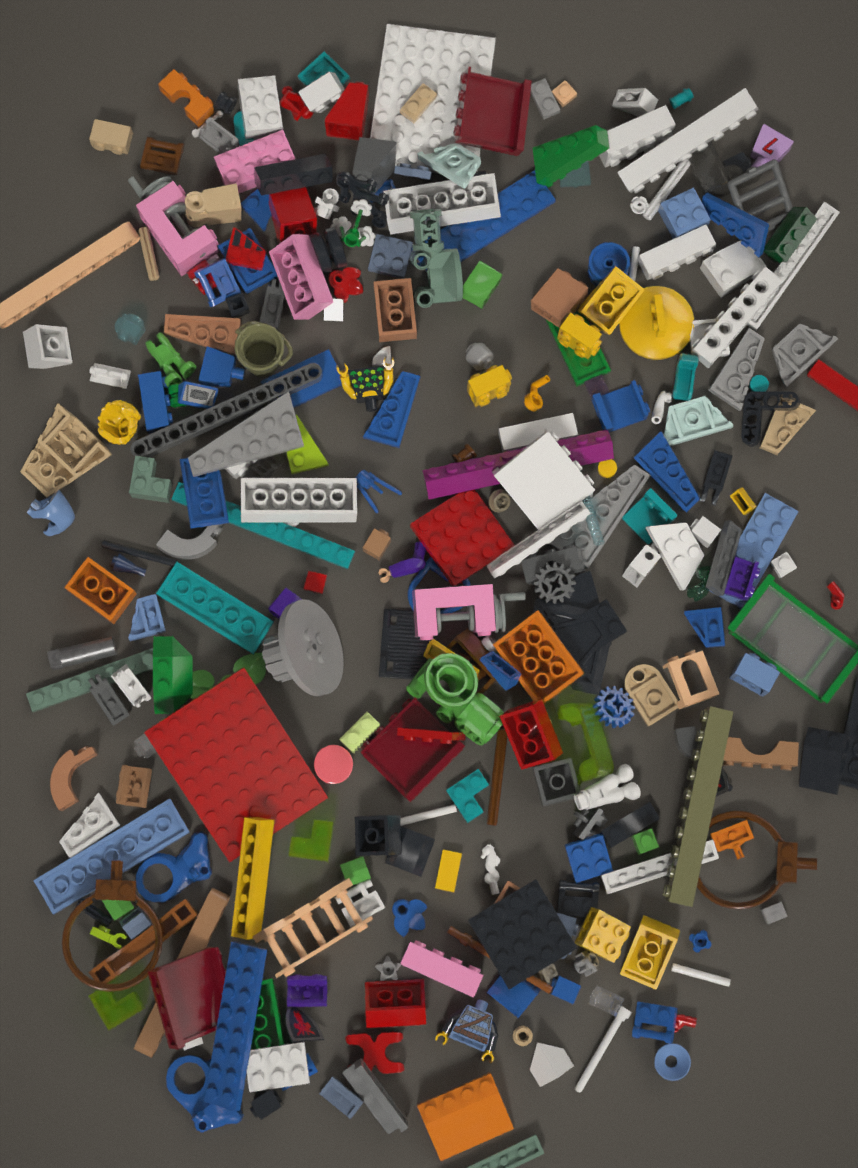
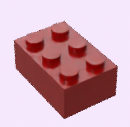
(531, 734)

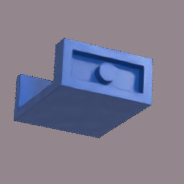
(620, 407)

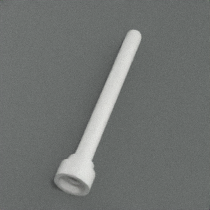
(622, 1015)

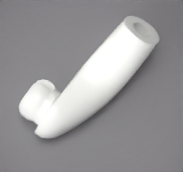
(658, 410)

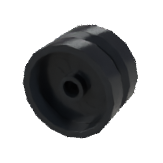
(328, 250)

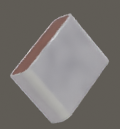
(774, 913)

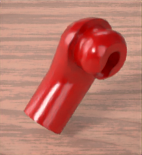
(682, 1020)

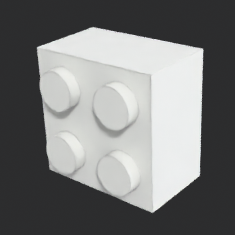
(322, 92)

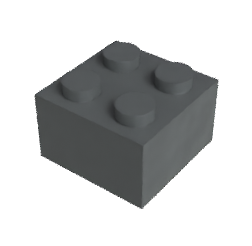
(556, 782)

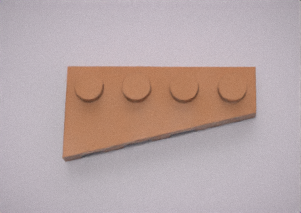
(204, 331)

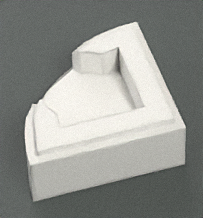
(378, 358)

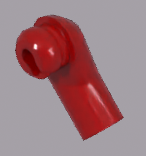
(837, 596)

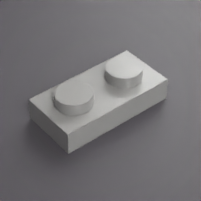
(544, 99)

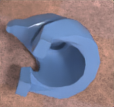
(55, 509)

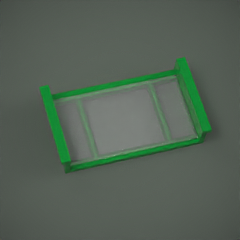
(795, 640)

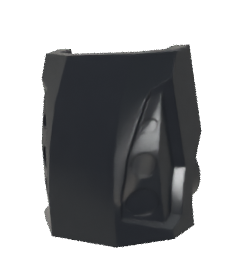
(414, 852)

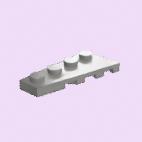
(734, 378)

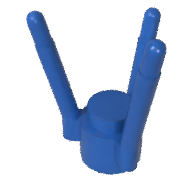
(366, 480)

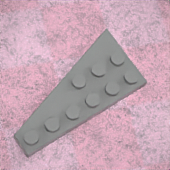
(257, 437)
(609, 507)

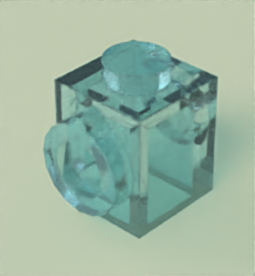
(130, 328)

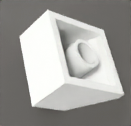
(47, 346)

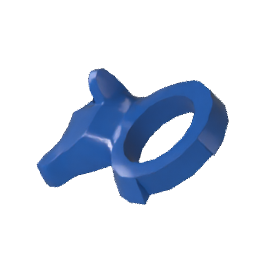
(187, 868)
(203, 1114)

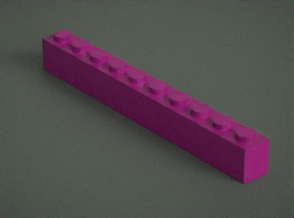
(478, 472)

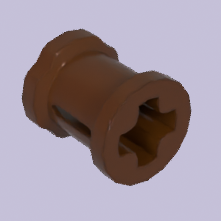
(465, 454)

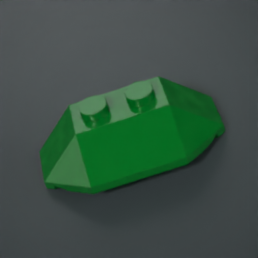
(171, 674)

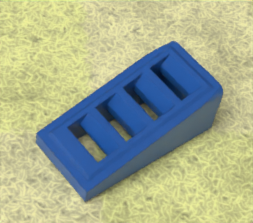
(501, 670)

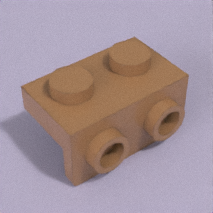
(133, 786)

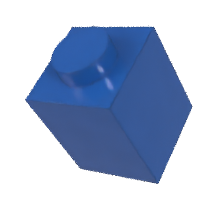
(565, 989)

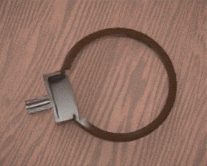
(786, 862)
(113, 890)

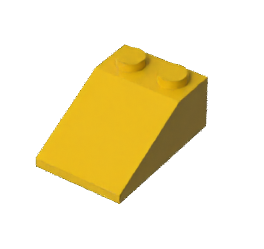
(611, 300)
(650, 952)

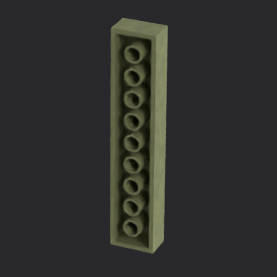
(698, 806)

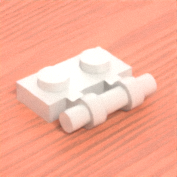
(365, 906)

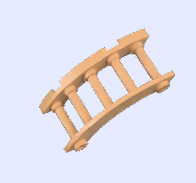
(304, 913)

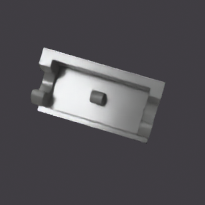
(218, 137)

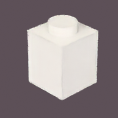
(704, 531)

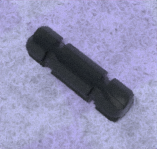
(97, 914)

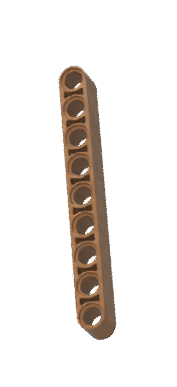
(196, 940)

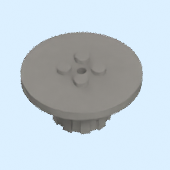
(305, 649)

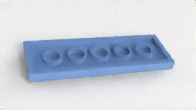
(763, 537)

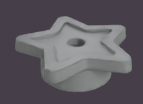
(388, 964)

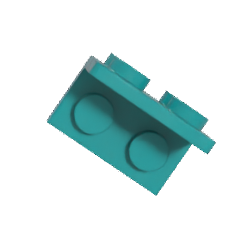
(648, 512)

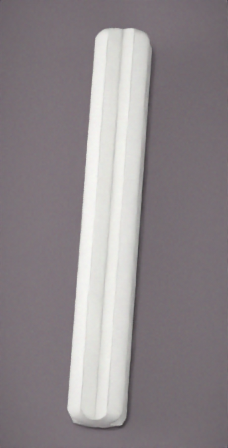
(666, 189)

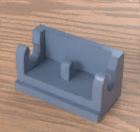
(341, 1097)

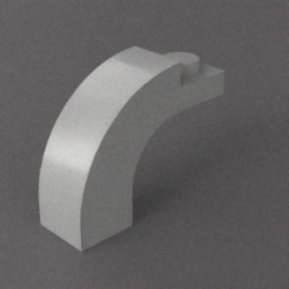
(191, 548)

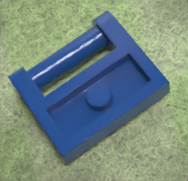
(223, 279)
(655, 1015)

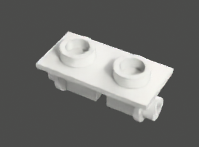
(109, 375)

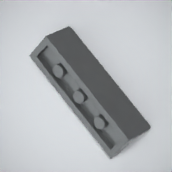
(375, 1097)

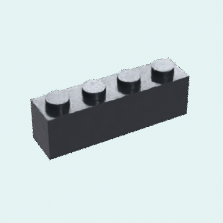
(293, 174)

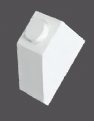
(635, 101)

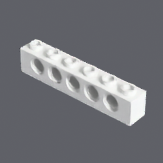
(764, 279)

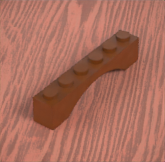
(143, 944)

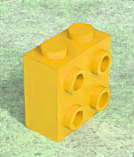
(580, 336)
(489, 385)
(603, 935)

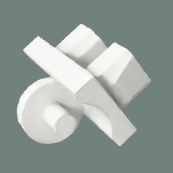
(326, 205)

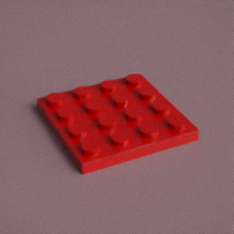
(462, 536)

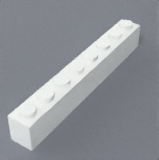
(688, 140)

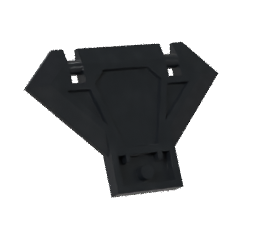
(586, 637)

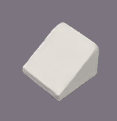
(334, 311)

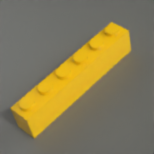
(252, 877)

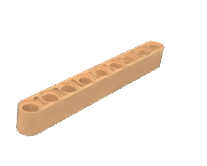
(67, 273)

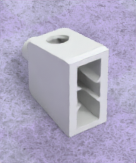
(642, 565)

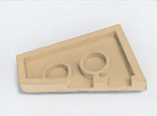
(784, 426)

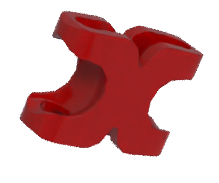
(375, 1051)

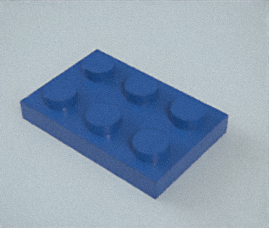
(250, 278)

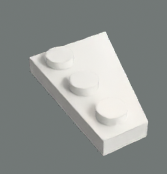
(91, 826)

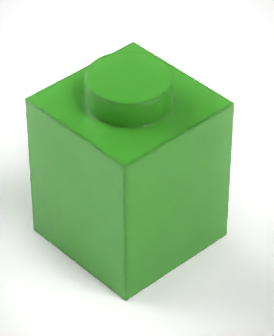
(645, 841)

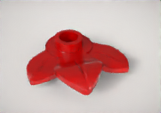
(349, 284)

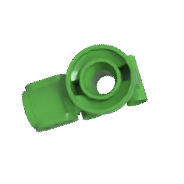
(472, 712)

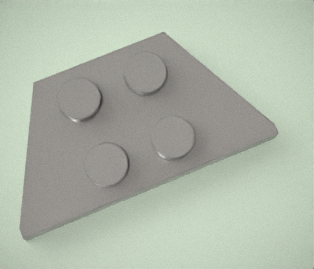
(799, 351)

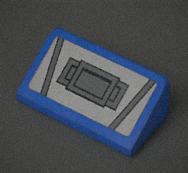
(197, 395)

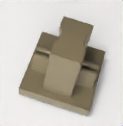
(547, 973)

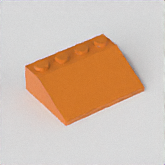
(539, 657)
(465, 1116)

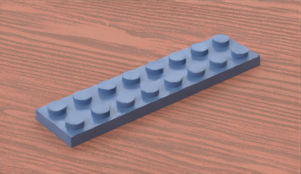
(128, 844)

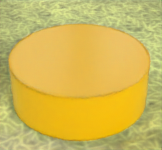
(607, 468)

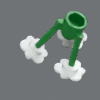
(355, 237)

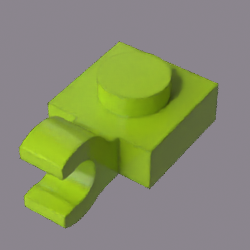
(103, 933)

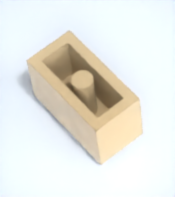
(111, 137)

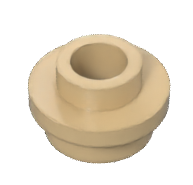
(527, 1040)

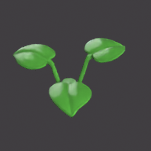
(252, 663)

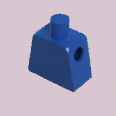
(219, 369)

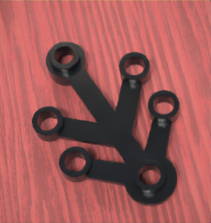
(347, 181)

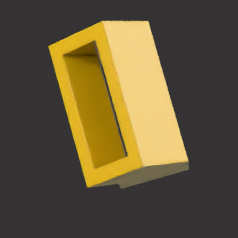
(746, 498)

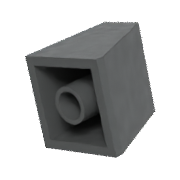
(374, 161)

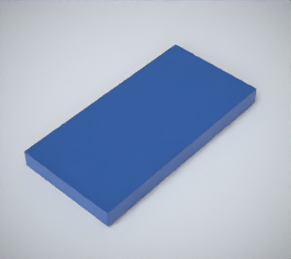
(329, 381)
(204, 497)

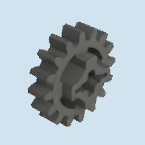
(547, 578)

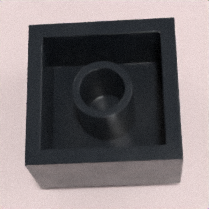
(378, 835)

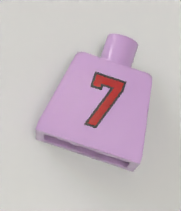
(770, 146)

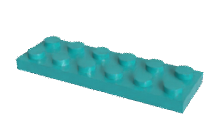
(215, 608)

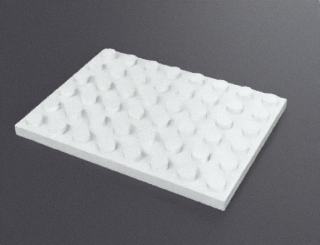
(430, 58)

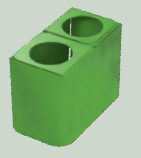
(481, 284)

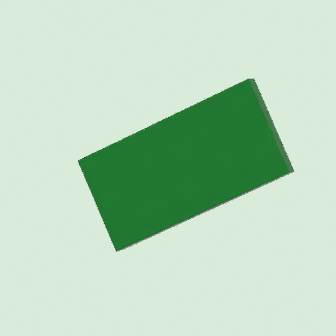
(580, 368)

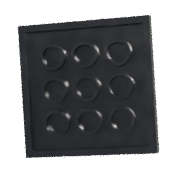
(522, 934)

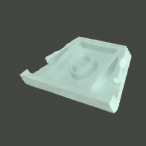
(453, 163)
(693, 420)

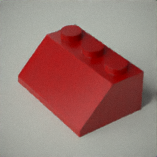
(395, 1003)

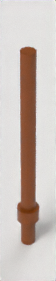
(467, 940)

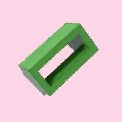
(356, 870)
(118, 908)

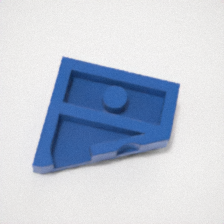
(708, 626)

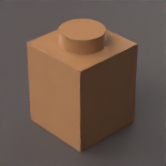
(377, 543)

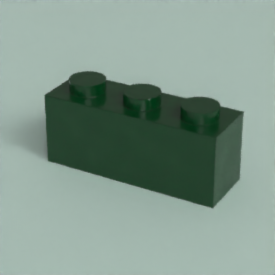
(789, 234)

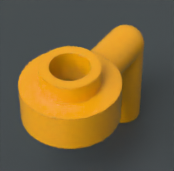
(533, 400)

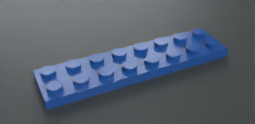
(516, 206)
(235, 1026)

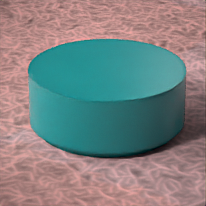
(759, 384)

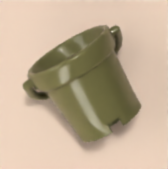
(261, 348)

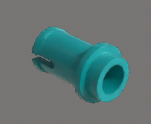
(681, 98)

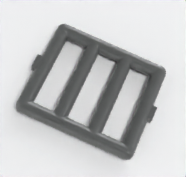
(778, 180)

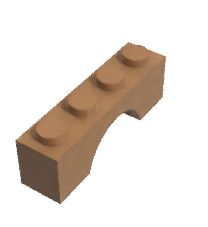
(783, 755)

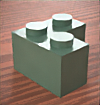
(144, 483)

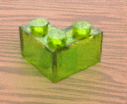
(318, 846)
(114, 1011)

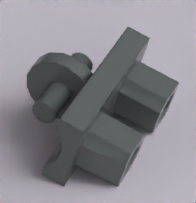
(586, 821)

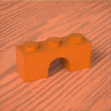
(176, 86)

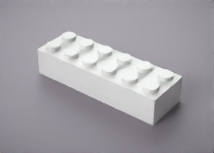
(458, 204)
(298, 500)

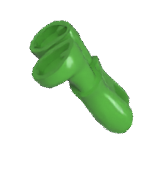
(167, 355)

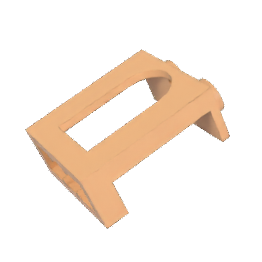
(674, 666)

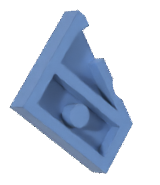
(147, 618)

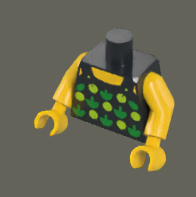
(367, 384)

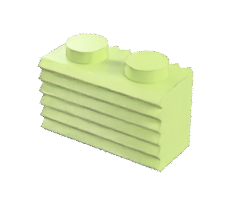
(360, 732)

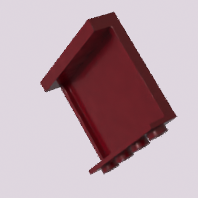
(492, 113)
(409, 763)
(189, 995)

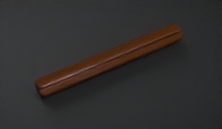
(497, 777)

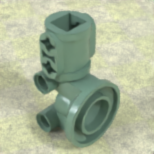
(442, 264)

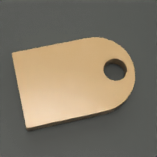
(651, 695)

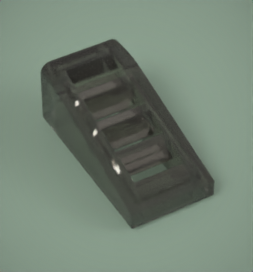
(254, 467)

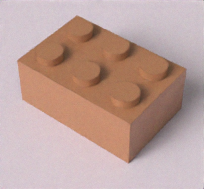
(395, 310)

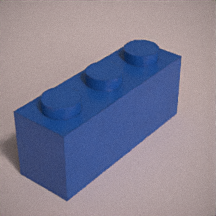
(155, 401)

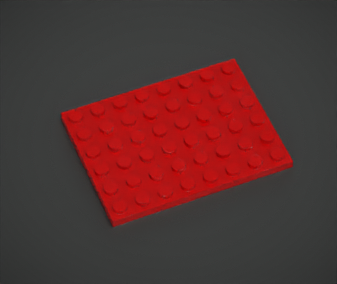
(235, 761)

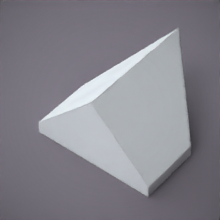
(549, 1063)

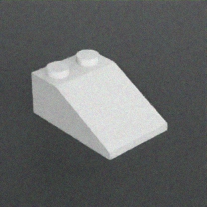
(731, 267)

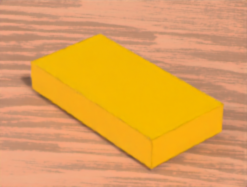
(448, 871)

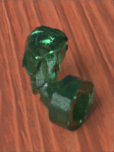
(700, 591)

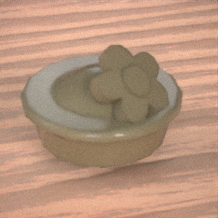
(499, 501)

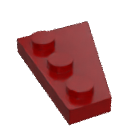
(428, 735)

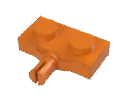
(732, 838)

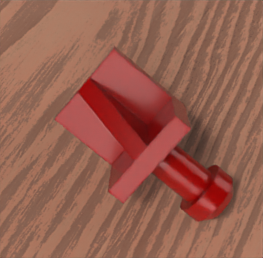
(294, 103)

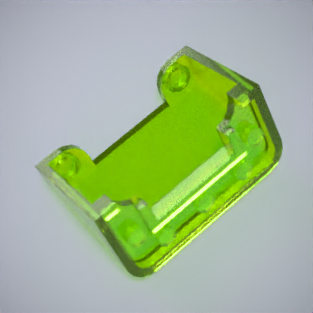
(601, 759)

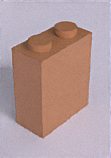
(559, 297)

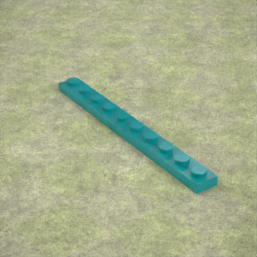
(284, 534)

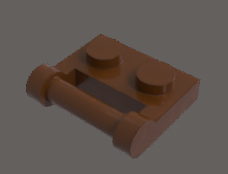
(161, 161)

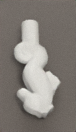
(491, 861)

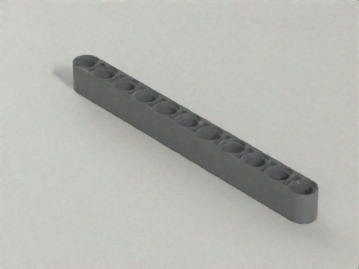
(217, 410)

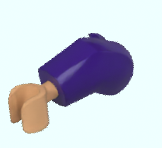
(407, 566)

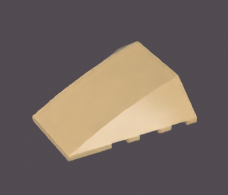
(63, 453)

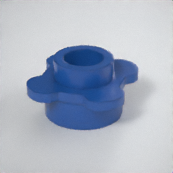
(705, 941)

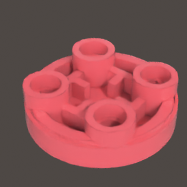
(333, 764)

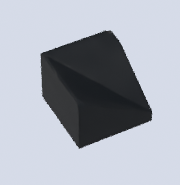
(237, 305)

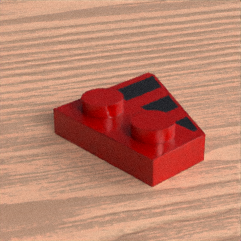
(245, 252)

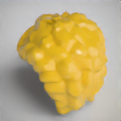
(118, 422)

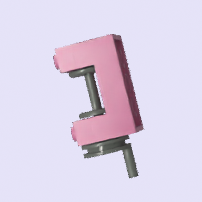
(160, 206)
(483, 613)

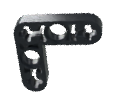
(757, 410)

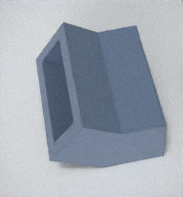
(135, 923)

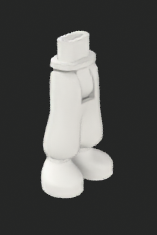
(607, 790)

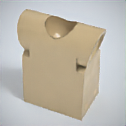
(213, 206)

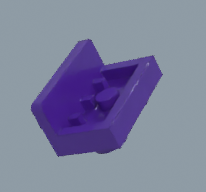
(742, 578)
(307, 991)

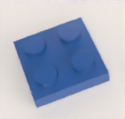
(588, 857)

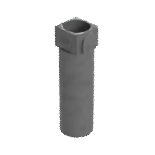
(81, 653)

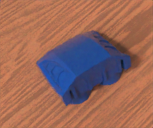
(515, 999)

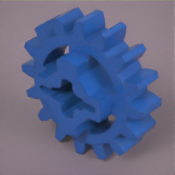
(613, 707)

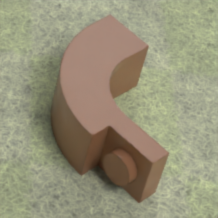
(62, 773)

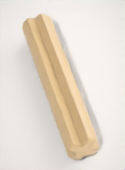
(148, 253)

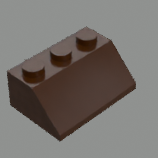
(472, 649)

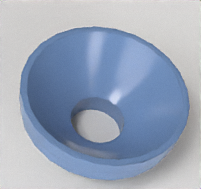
(682, 1066)

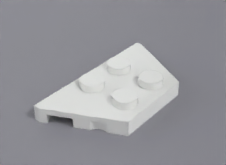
(677, 550)

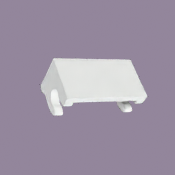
(130, 686)

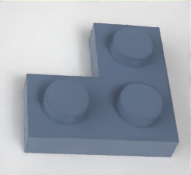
(421, 172)

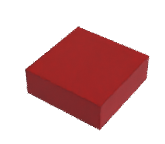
(315, 582)

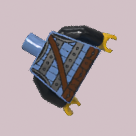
(472, 1027)

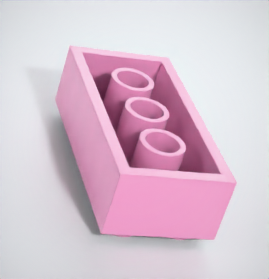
(239, 163)
(301, 276)
(442, 969)

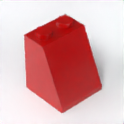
(349, 113)
(292, 213)

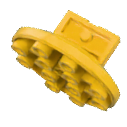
(657, 324)

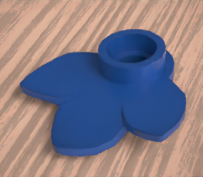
(411, 917)

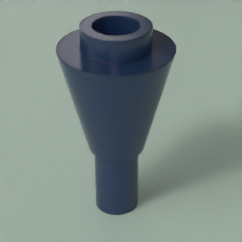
(124, 565)

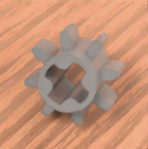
(586, 963)

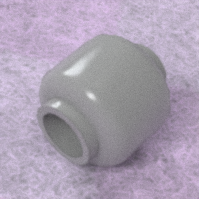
(479, 356)

